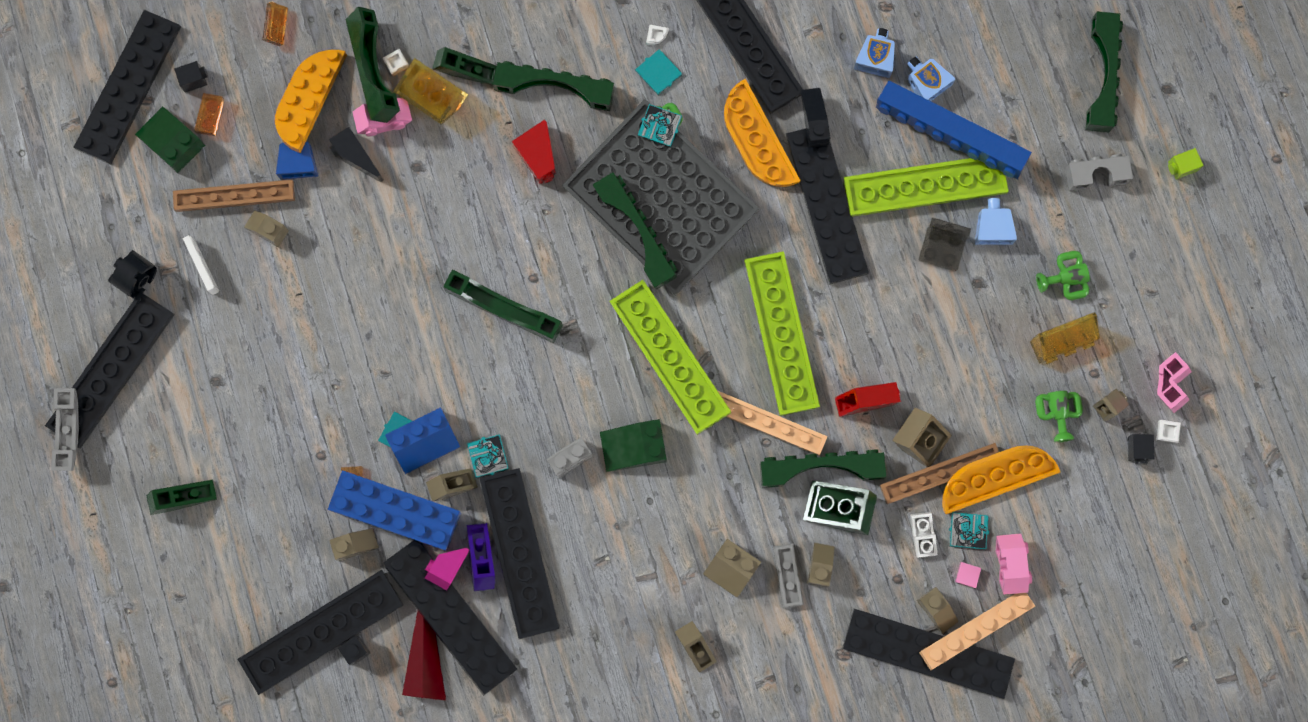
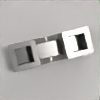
(1115, 169)

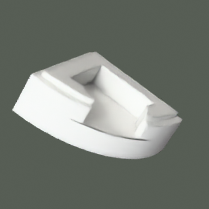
(656, 34)

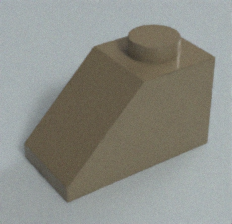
(266, 228)
(1111, 404)
(451, 484)
(353, 544)
(821, 565)
(938, 610)
(695, 646)

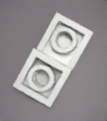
(923, 534)

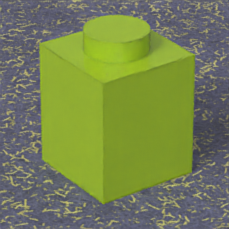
(1185, 163)

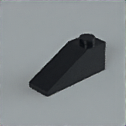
(815, 118)
(351, 152)

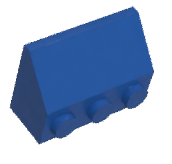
(422, 441)

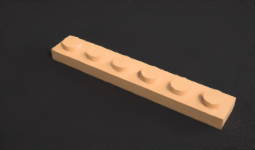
(774, 425)
(976, 629)

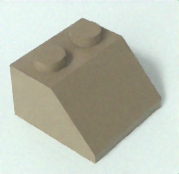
(922, 437)
(732, 568)

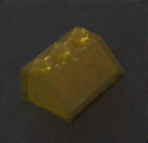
(430, 92)
(1066, 339)

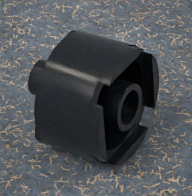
(132, 274)

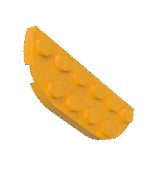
(306, 96)
(756, 138)
(996, 476)

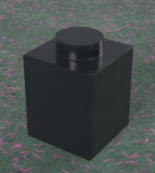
(191, 76)
(1141, 448)
(354, 650)

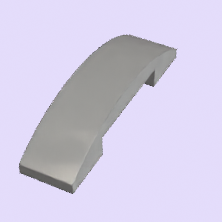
(66, 429)

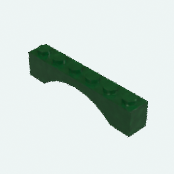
(363, 31)
(1105, 33)
(514, 78)
(656, 265)
(502, 307)
(865, 466)

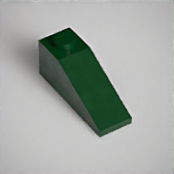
(464, 66)
(180, 496)

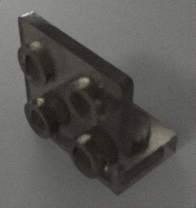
(944, 244)

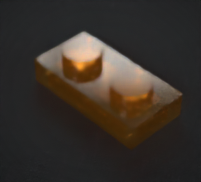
(275, 24)
(209, 114)

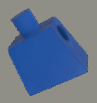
(294, 164)

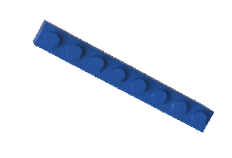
(953, 130)

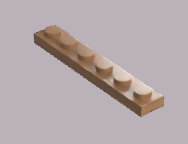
(233, 195)
(932, 475)

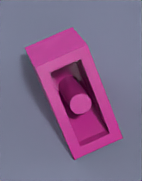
(445, 567)

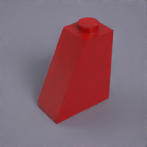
(536, 152)
(867, 398)

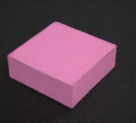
(968, 575)

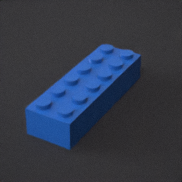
(394, 510)

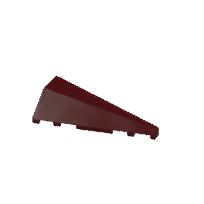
(423, 670)

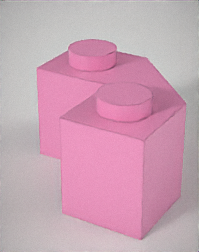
(372, 128)
(1170, 374)
(1014, 570)

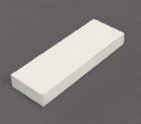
(201, 265)

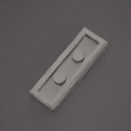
(788, 575)

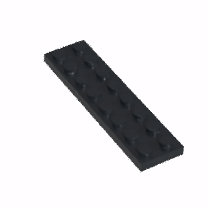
(753, 51)
(127, 87)
(827, 209)
(116, 362)
(519, 553)
(450, 619)
(320, 632)
(901, 644)

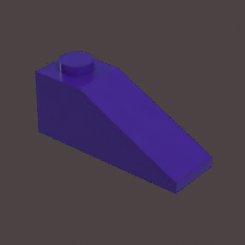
(480, 557)

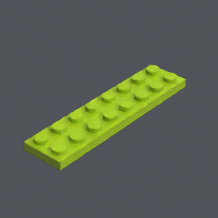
(922, 186)
(781, 333)
(670, 357)

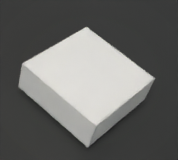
(395, 62)
(1168, 431)

